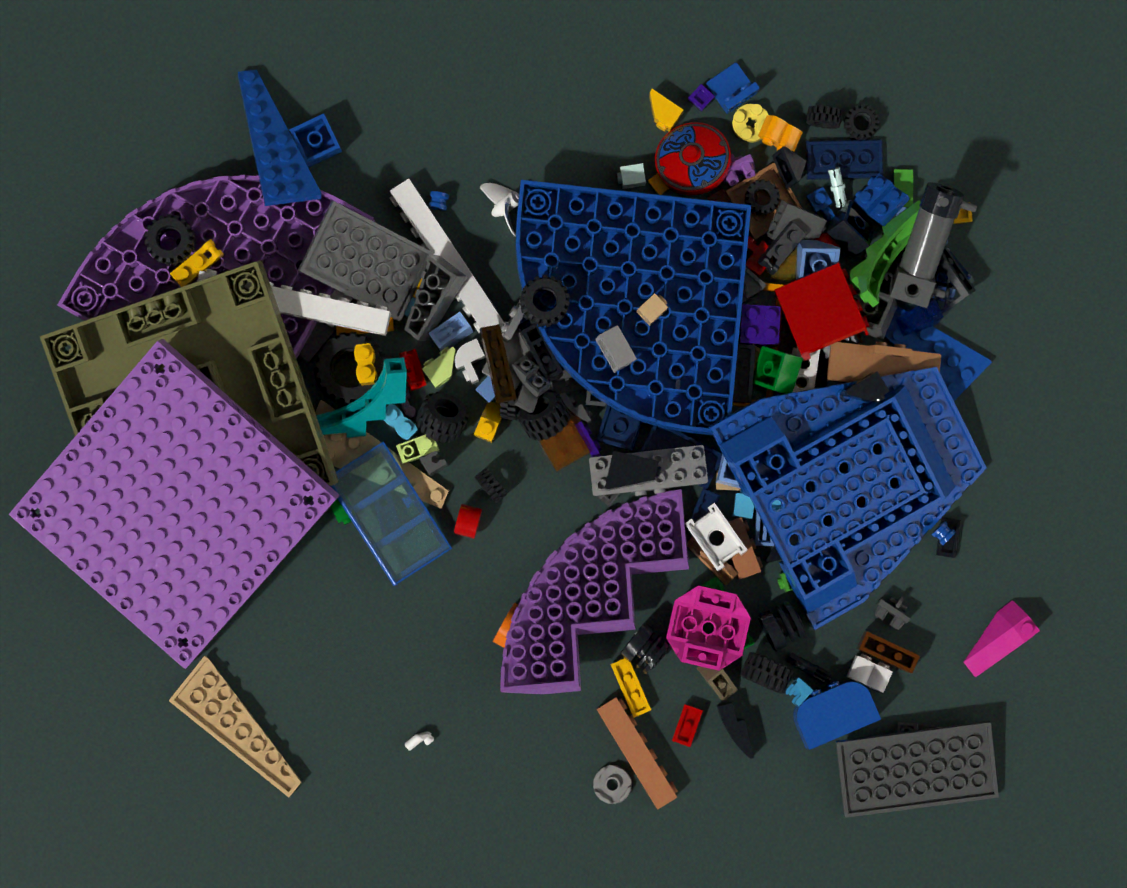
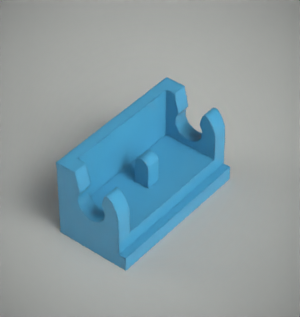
(799, 690)

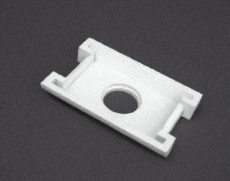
(705, 526)

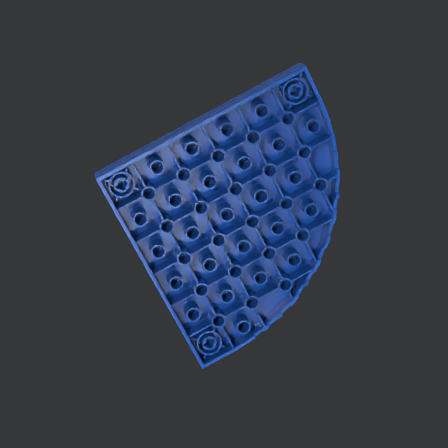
(612, 258)

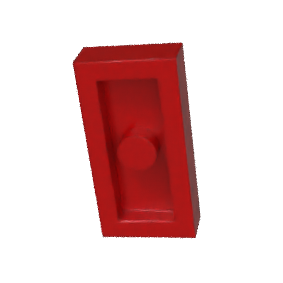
(687, 725)

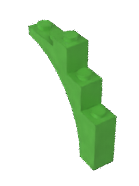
(880, 255)

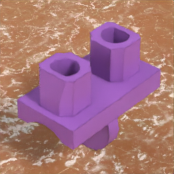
(740, 166)

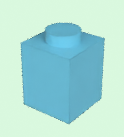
(742, 506)

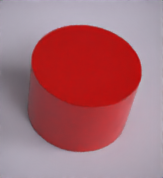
(468, 521)

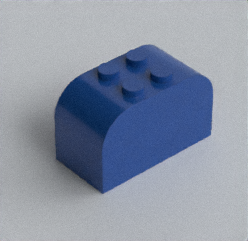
(834, 712)

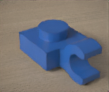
(819, 202)

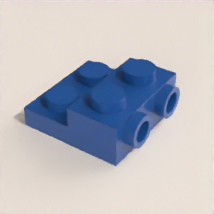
(880, 199)

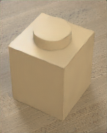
(652, 309)

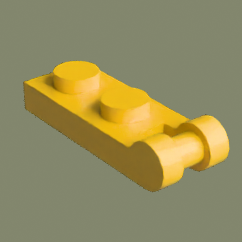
(190, 268)

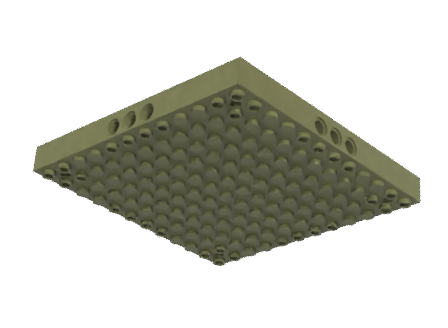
(219, 329)

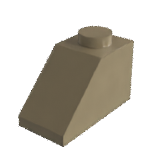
(718, 682)

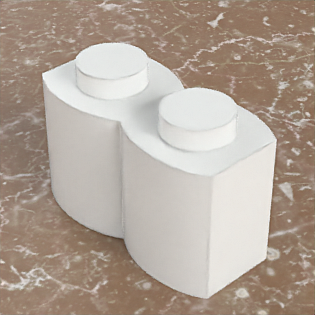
(869, 673)

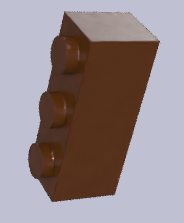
(888, 652)

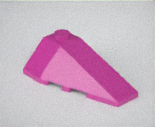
(1003, 635)

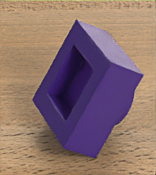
(701, 97)

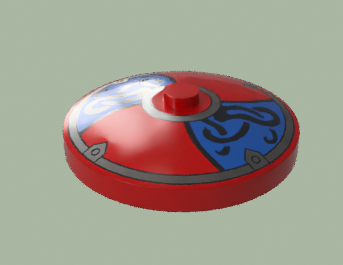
(693, 158)

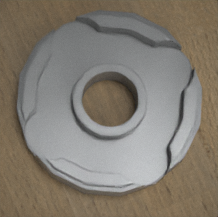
(600, 784)

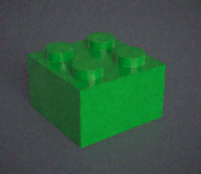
(777, 370)

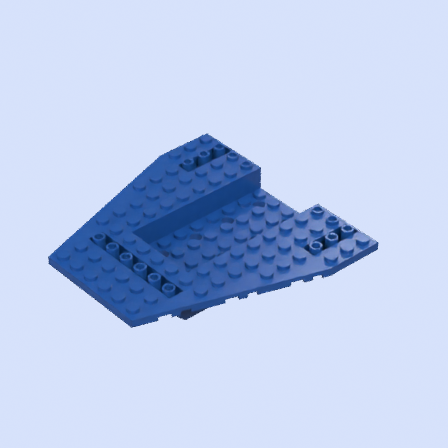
(805, 437)

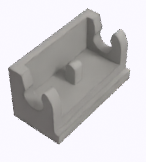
(615, 348)

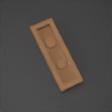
(726, 574)

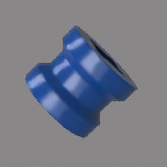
(438, 200)
(943, 533)

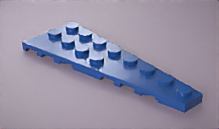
(278, 160)
(958, 362)

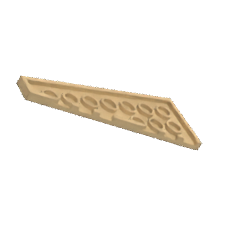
(220, 712)

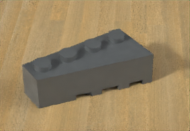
(436, 292)

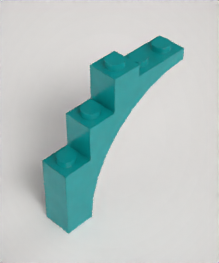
(352, 418)

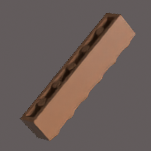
(636, 752)

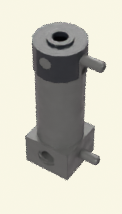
(926, 245)

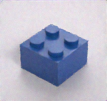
(315, 140)

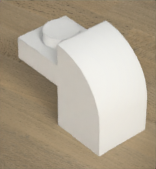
(466, 356)

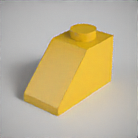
(664, 111)
(489, 422)

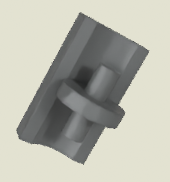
(884, 608)

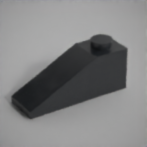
(539, 349)

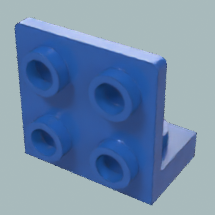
(732, 88)

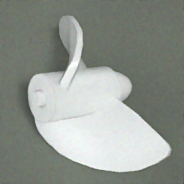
(504, 201)

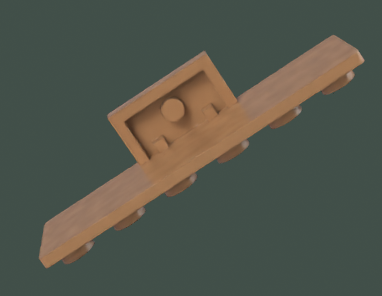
(855, 361)

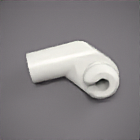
(418, 738)

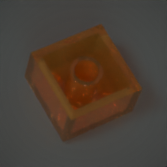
(565, 447)

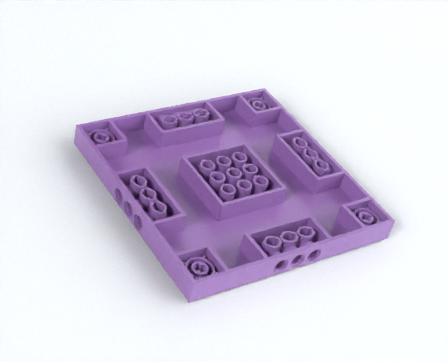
(173, 503)

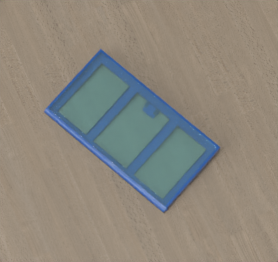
(389, 514)

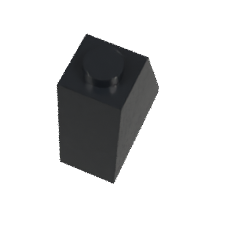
(630, 470)

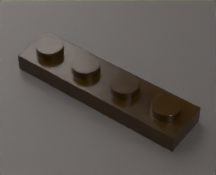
(498, 364)

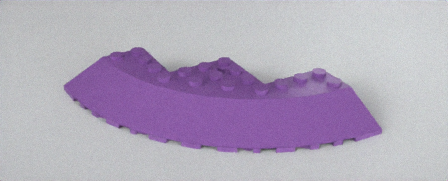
(583, 585)

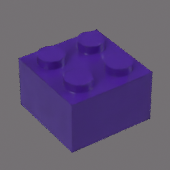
(759, 325)

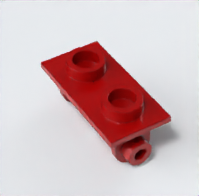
(415, 374)

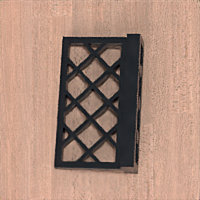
(955, 276)

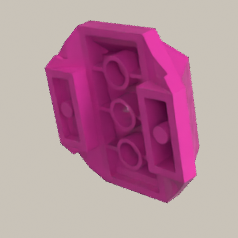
(729, 628)

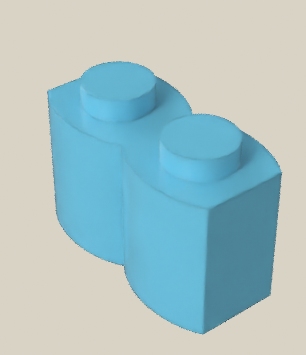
(404, 427)

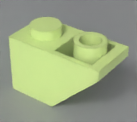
(440, 369)
(416, 448)

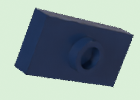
(705, 500)

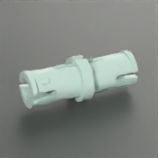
(837, 187)

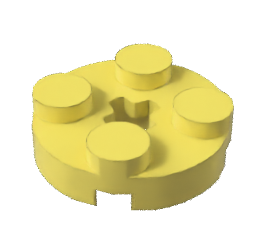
(741, 117)

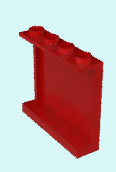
(821, 309)

